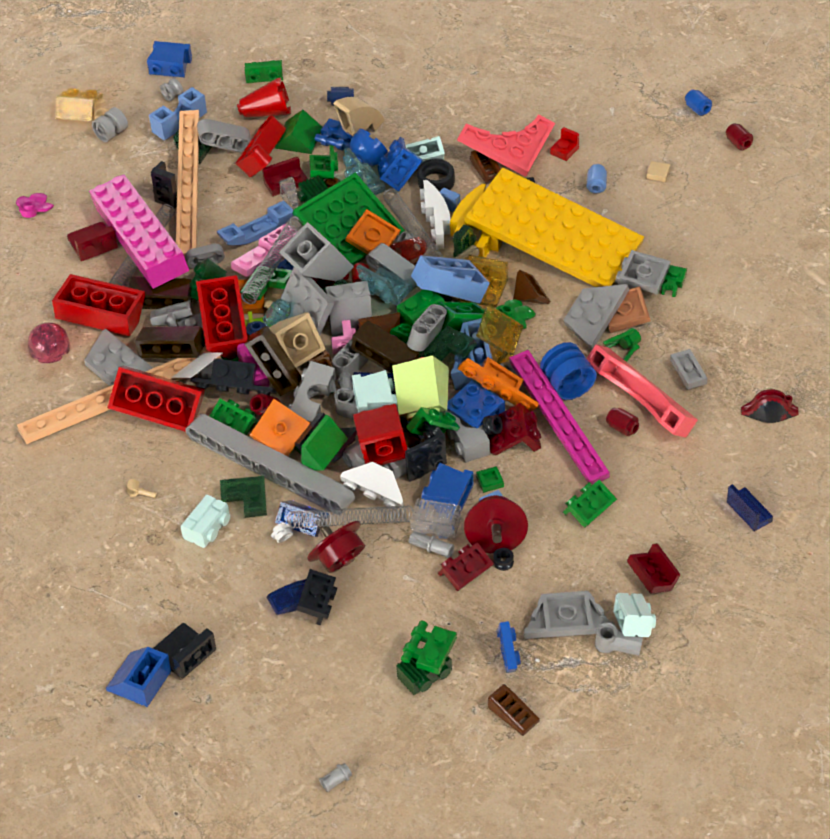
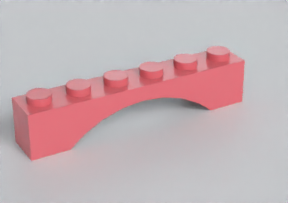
(663, 407)

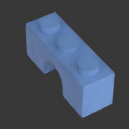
(166, 123)

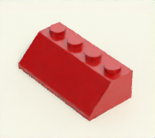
(99, 304)
(222, 315)
(155, 398)

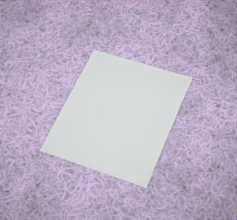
(196, 365)

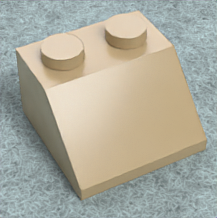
(298, 338)

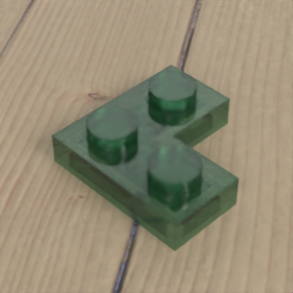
(448, 342)
(249, 490)

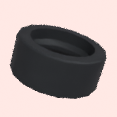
(436, 166)

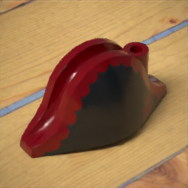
(770, 407)

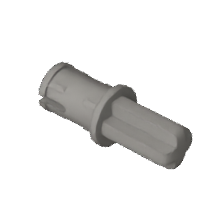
(431, 544)

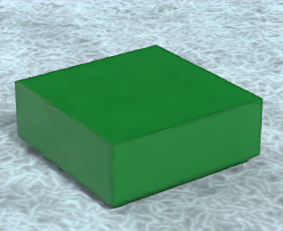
(490, 479)

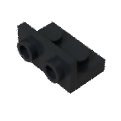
(164, 186)
(316, 594)

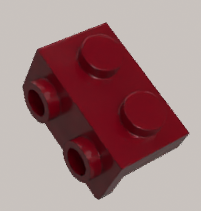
(654, 570)

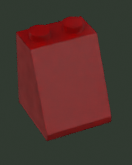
(380, 435)

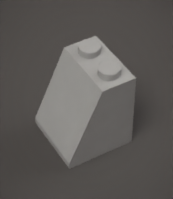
(315, 255)
(351, 304)

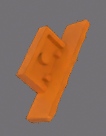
(499, 380)

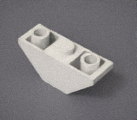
(374, 482)

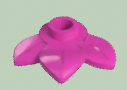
(31, 205)

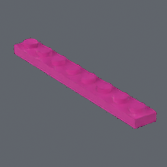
(559, 417)

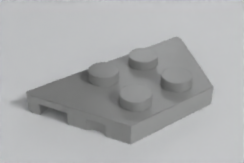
(594, 311)
(110, 354)
(565, 615)

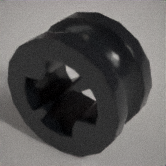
(492, 424)
(503, 565)

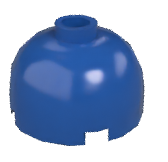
(366, 148)

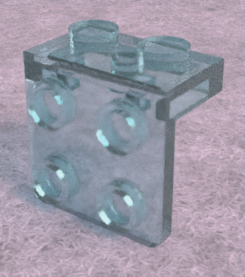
(364, 171)
(385, 284)

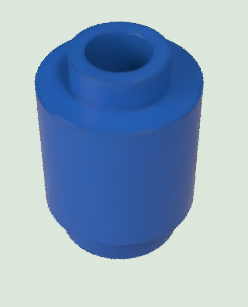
(698, 102)

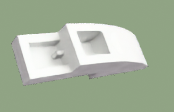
(436, 213)

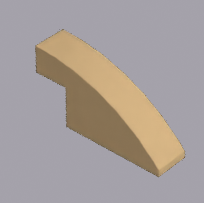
(357, 114)

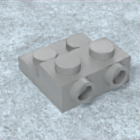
(643, 271)

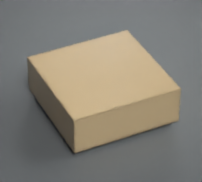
(658, 171)

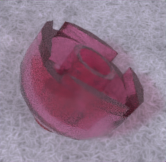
(48, 342)

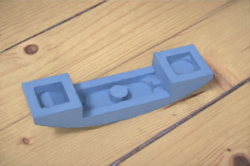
(256, 229)

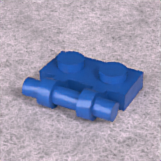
(334, 135)

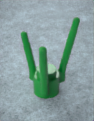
(627, 340)

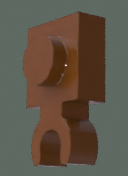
(322, 358)

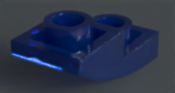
(286, 598)

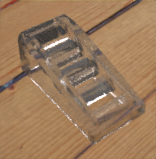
(288, 192)

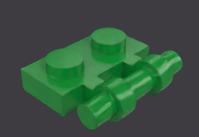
(435, 651)

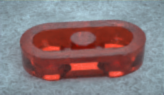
(408, 249)

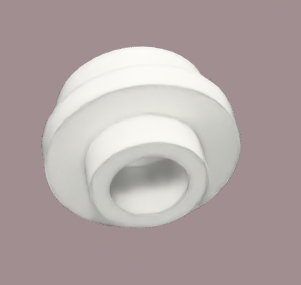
(282, 532)

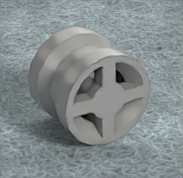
(171, 89)

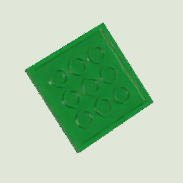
(339, 209)

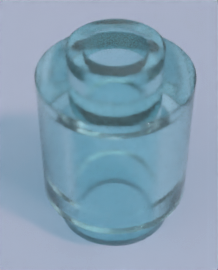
(277, 312)

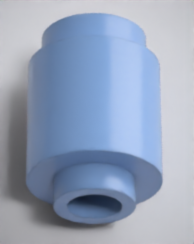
(596, 178)

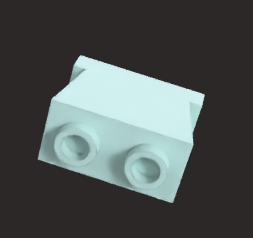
(373, 391)

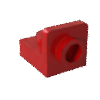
(566, 145)

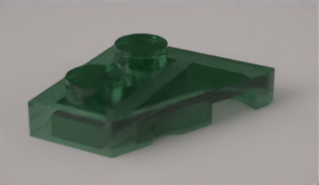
(463, 239)

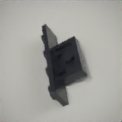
(233, 375)

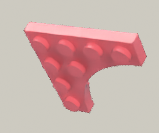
(510, 148)

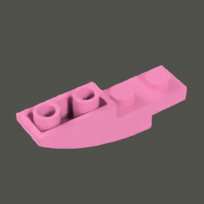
(251, 260)

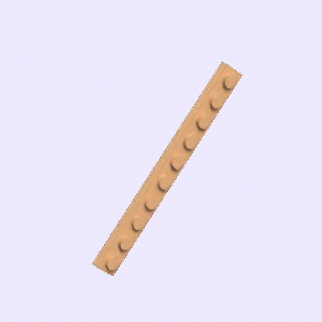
(187, 181)
(88, 406)

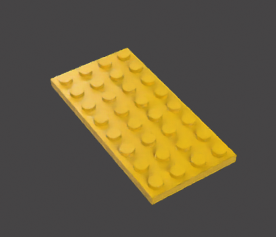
(553, 229)

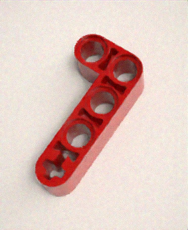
(257, 152)

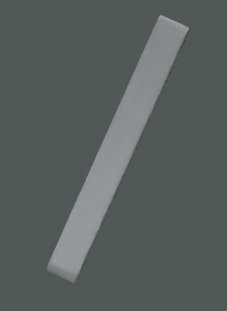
(270, 464)

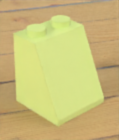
(421, 385)

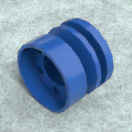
(568, 370)

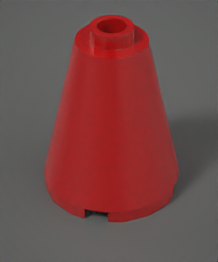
(266, 101)

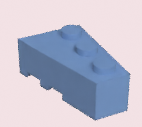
(450, 277)
(477, 355)

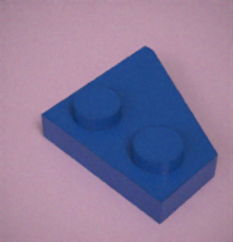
(507, 637)

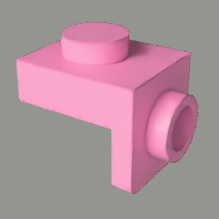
(340, 341)

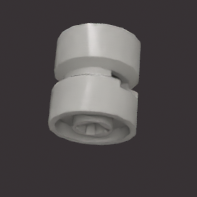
(109, 124)

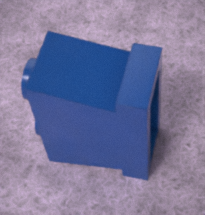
(169, 59)
(449, 486)

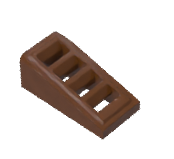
(475, 158)
(504, 697)

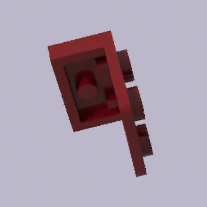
(93, 240)
(518, 426)

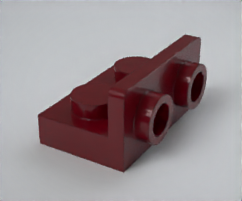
(280, 171)
(466, 567)

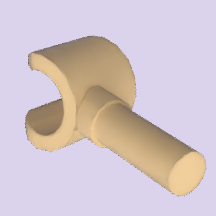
(133, 489)

